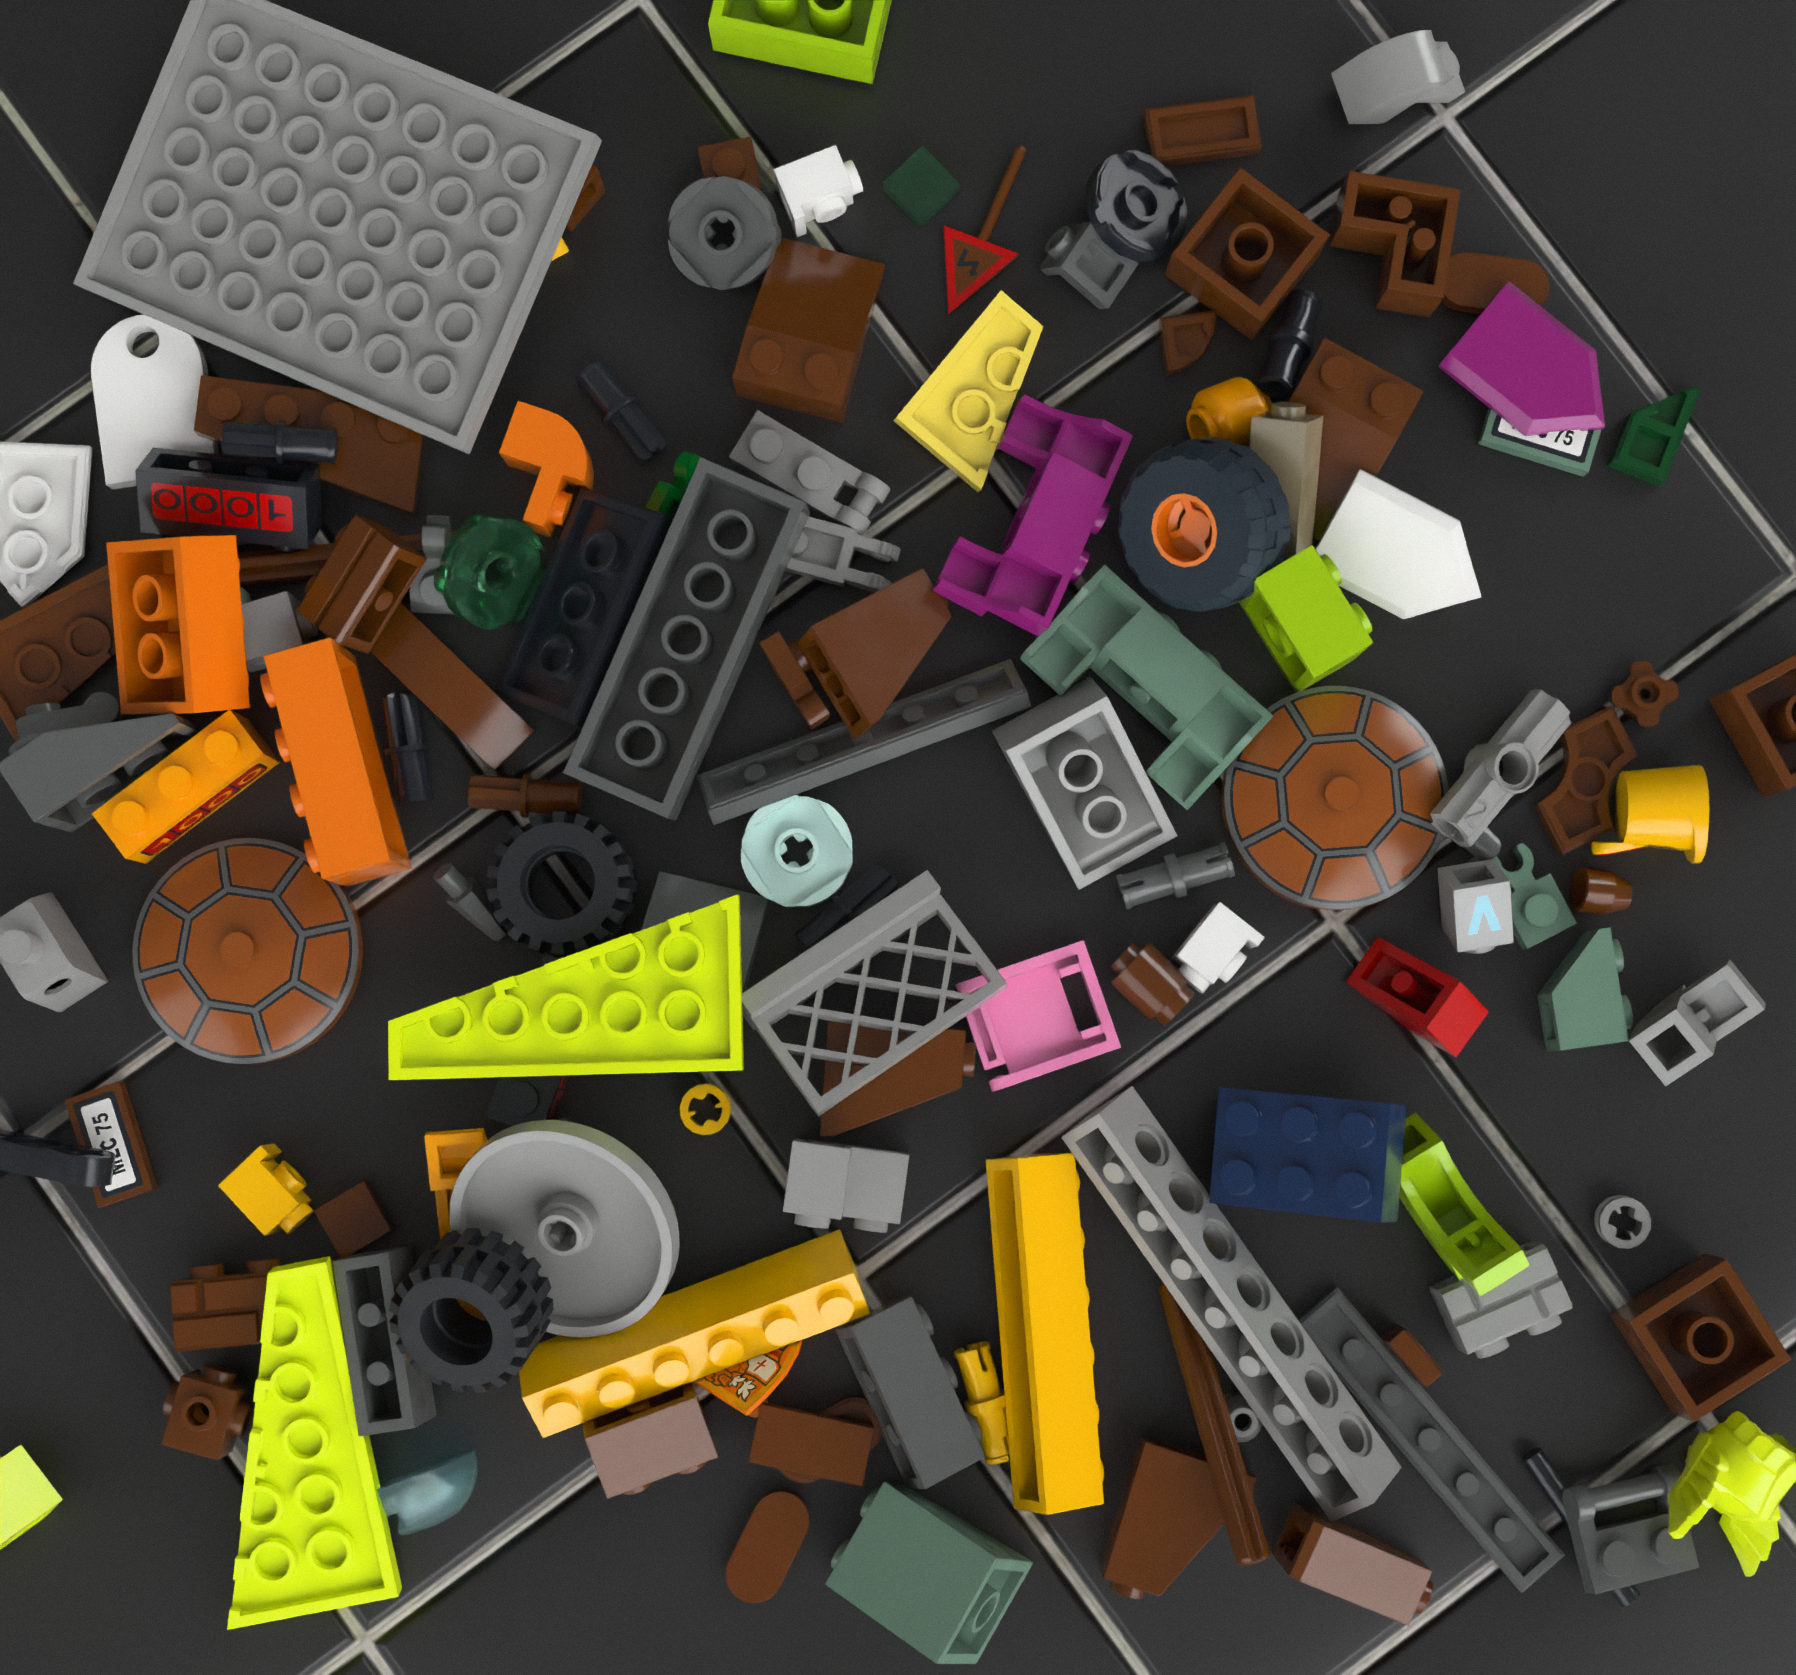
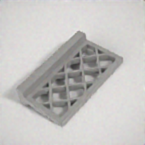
(845, 951)

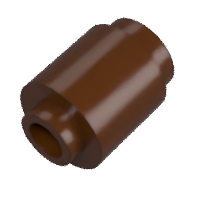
(1150, 982)

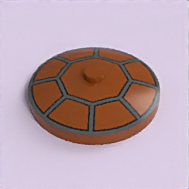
(1335, 799)
(247, 952)

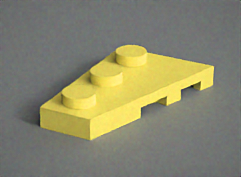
(971, 393)

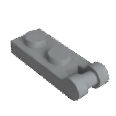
(807, 472)

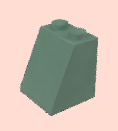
(927, 1575)

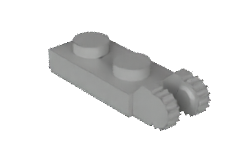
(827, 553)

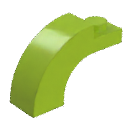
(1452, 1215)

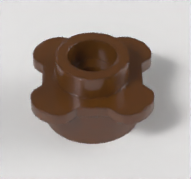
(1628, 697)

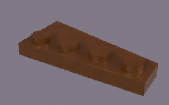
(373, 455)
(55, 645)

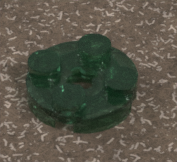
(464, 567)

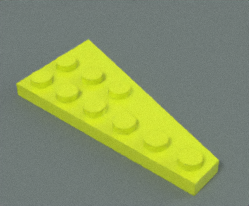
(621, 1007)

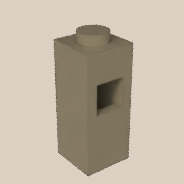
(1292, 448)

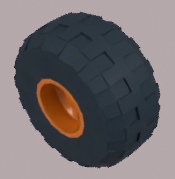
(1203, 523)

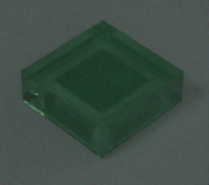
(921, 186)

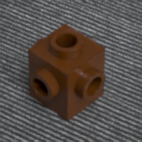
(207, 1411)

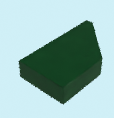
(1653, 436)

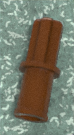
(524, 794)

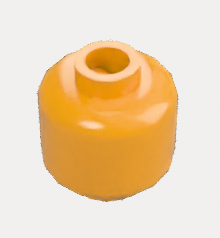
(1226, 410)

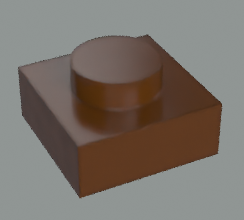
(731, 159)

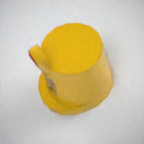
(1661, 811)

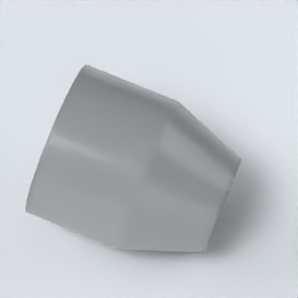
(1236, 1405)

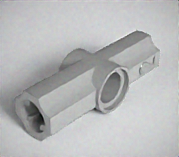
(1480, 789)

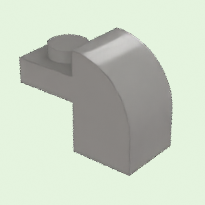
(1396, 76)
(1692, 1019)

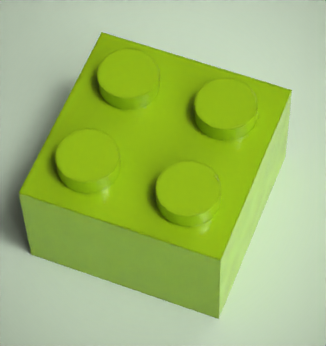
(1307, 618)

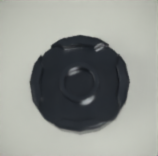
(1135, 206)

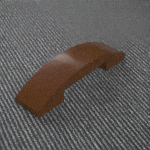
(450, 688)

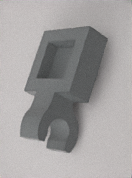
(422, 590)

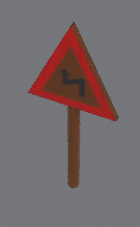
(973, 260)

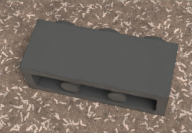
(383, 1383)
(911, 1393)

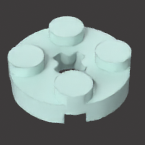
(789, 883)

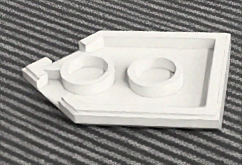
(41, 514)
(1398, 550)

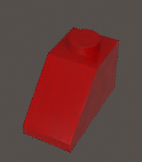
(1418, 996)

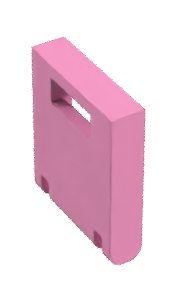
(1032, 1021)

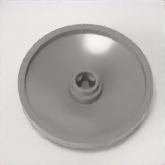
(583, 1212)

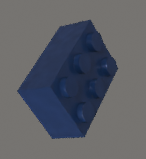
(1308, 1154)

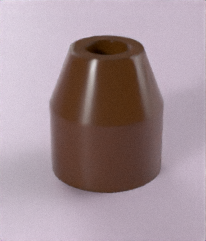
(1599, 891)

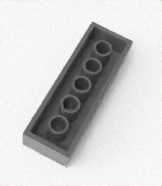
(688, 639)

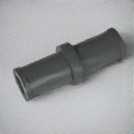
(1175, 875)

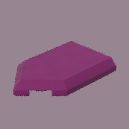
(1528, 367)

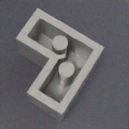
(845, 1181)

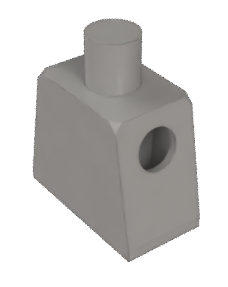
(43, 948)

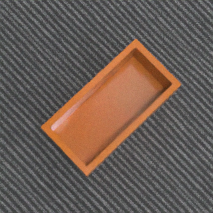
(335, 763)

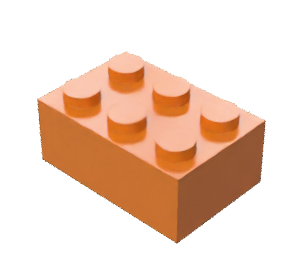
(178, 625)

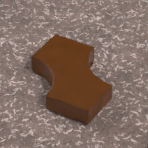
(1579, 801)

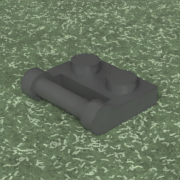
(1632, 1548)

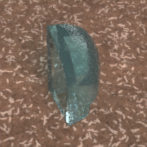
(431, 1493)

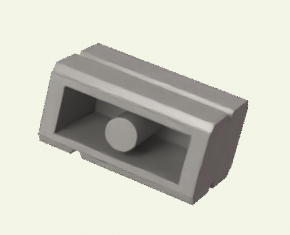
(1522, 1302)

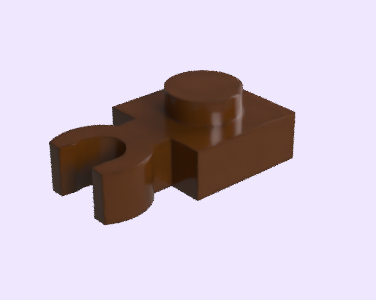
(790, 668)

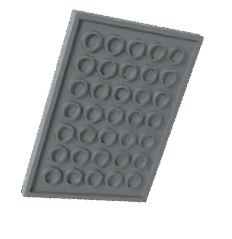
(338, 214)

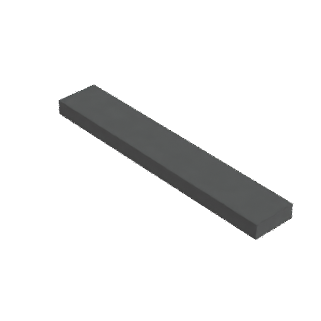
(835, 753)
(1430, 1440)

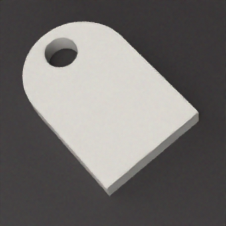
(145, 399)

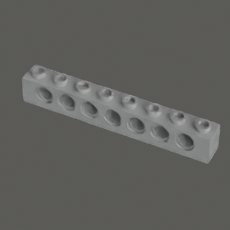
(1233, 1305)

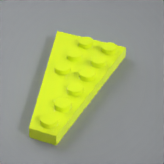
(310, 1487)

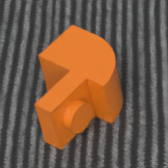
(554, 452)

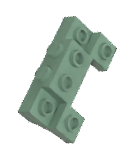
(1157, 674)

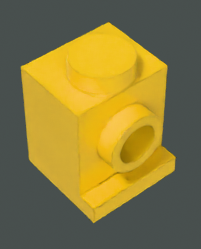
(268, 1192)

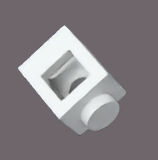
(817, 187)
(1215, 948)

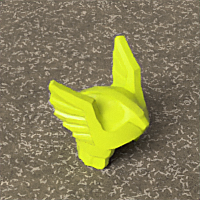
(1742, 1478)

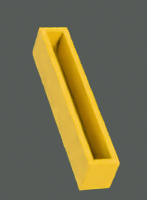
(1045, 1333)
(695, 1334)

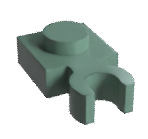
(1536, 904)

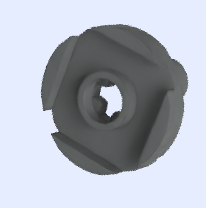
(754, 232)

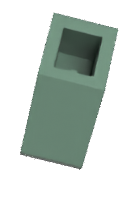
(1584, 998)

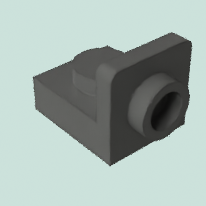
(1087, 263)

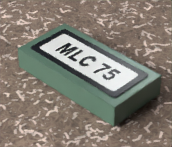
(1562, 450)

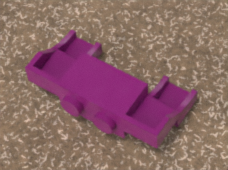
(1058, 512)

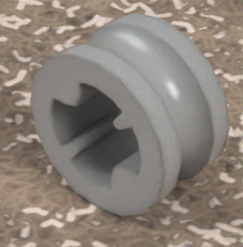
(1636, 1211)

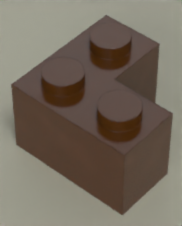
(1409, 227)

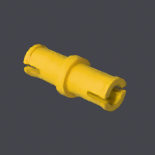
(985, 1399)

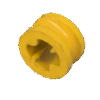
(711, 1125)

